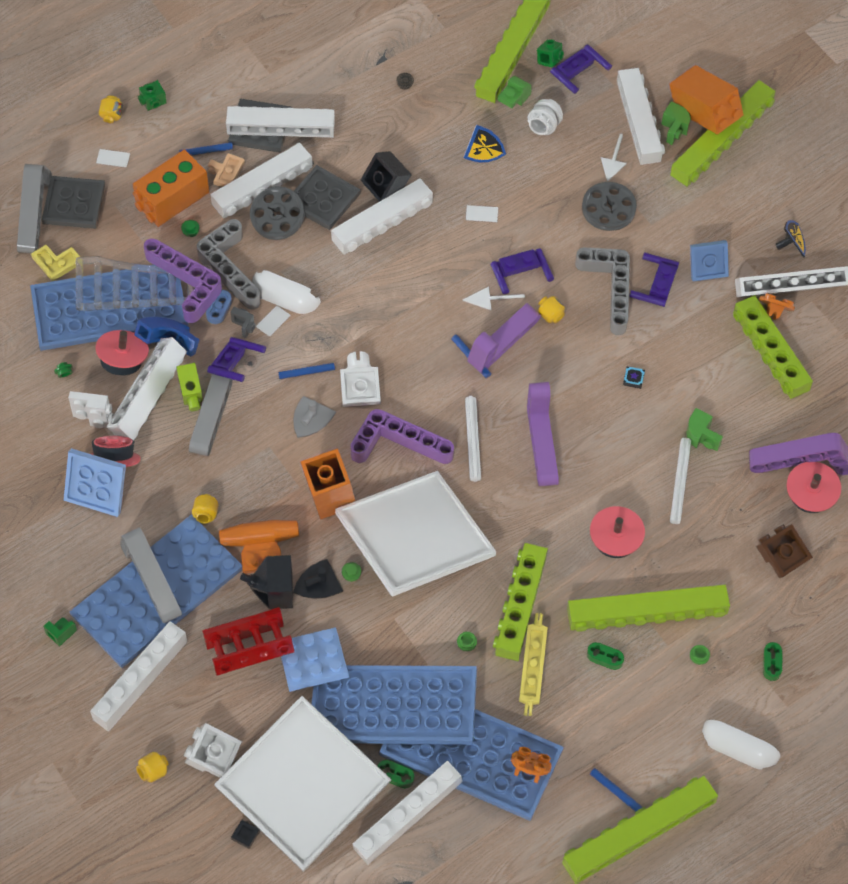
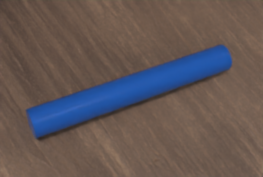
(209, 149)
(464, 348)
(307, 370)
(615, 790)

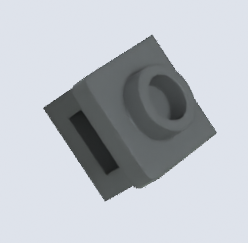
(244, 319)

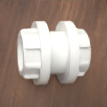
(545, 117)

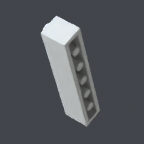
(640, 116)
(280, 121)
(270, 174)
(382, 216)
(791, 281)
(147, 388)
(139, 676)
(407, 812)

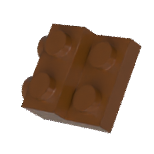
(784, 550)

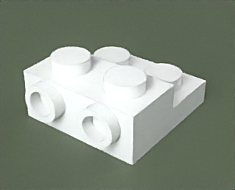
(91, 407)
(212, 750)

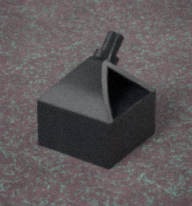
(385, 175)
(273, 582)

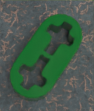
(605, 656)
(777, 661)
(399, 770)

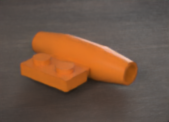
(258, 540)

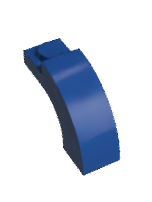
(154, 328)

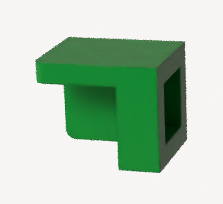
(60, 630)

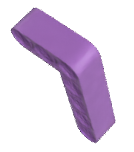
(192, 273)
(488, 348)
(541, 433)
(399, 436)
(792, 453)

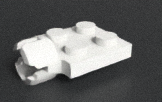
(359, 382)

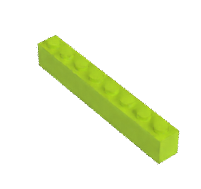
(510, 49)
(710, 145)
(648, 607)
(639, 829)

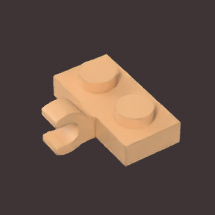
(227, 171)

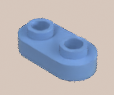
(218, 308)

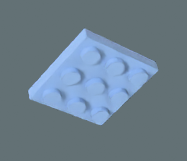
(94, 482)
(315, 660)

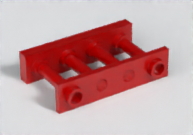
(245, 628)

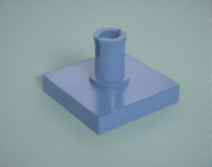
(709, 260)

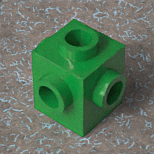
(550, 53)
(152, 95)

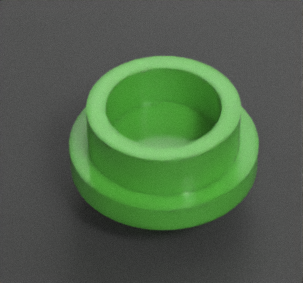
(351, 571)
(466, 641)
(699, 654)

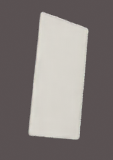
(113, 158)
(482, 213)
(273, 321)

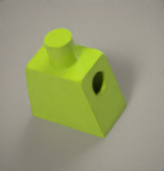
(190, 386)

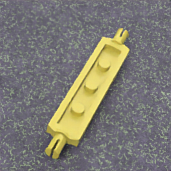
(533, 664)

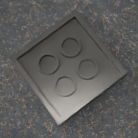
(261, 142)
(325, 196)
(73, 202)

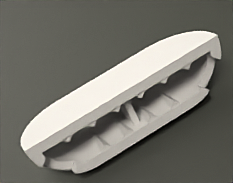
(285, 292)
(739, 745)

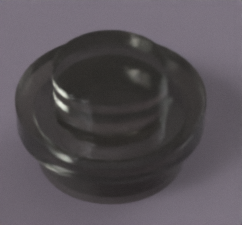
(405, 80)

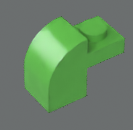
(515, 92)
(676, 119)
(699, 431)

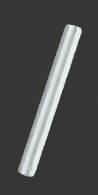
(473, 439)
(680, 481)

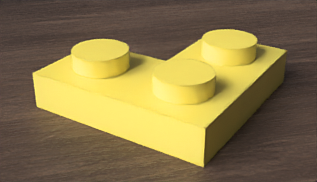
(54, 265)

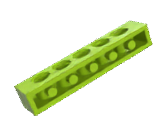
(781, 351)
(512, 647)

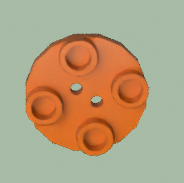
(776, 307)
(531, 763)

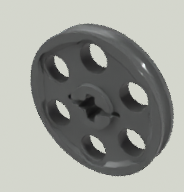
(604, 211)
(278, 220)

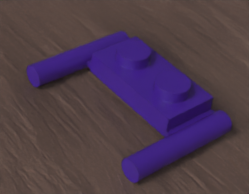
(576, 64)
(520, 263)
(662, 281)
(231, 356)

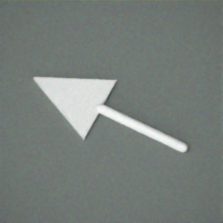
(610, 166)
(483, 298)

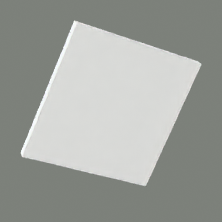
(415, 533)
(302, 783)

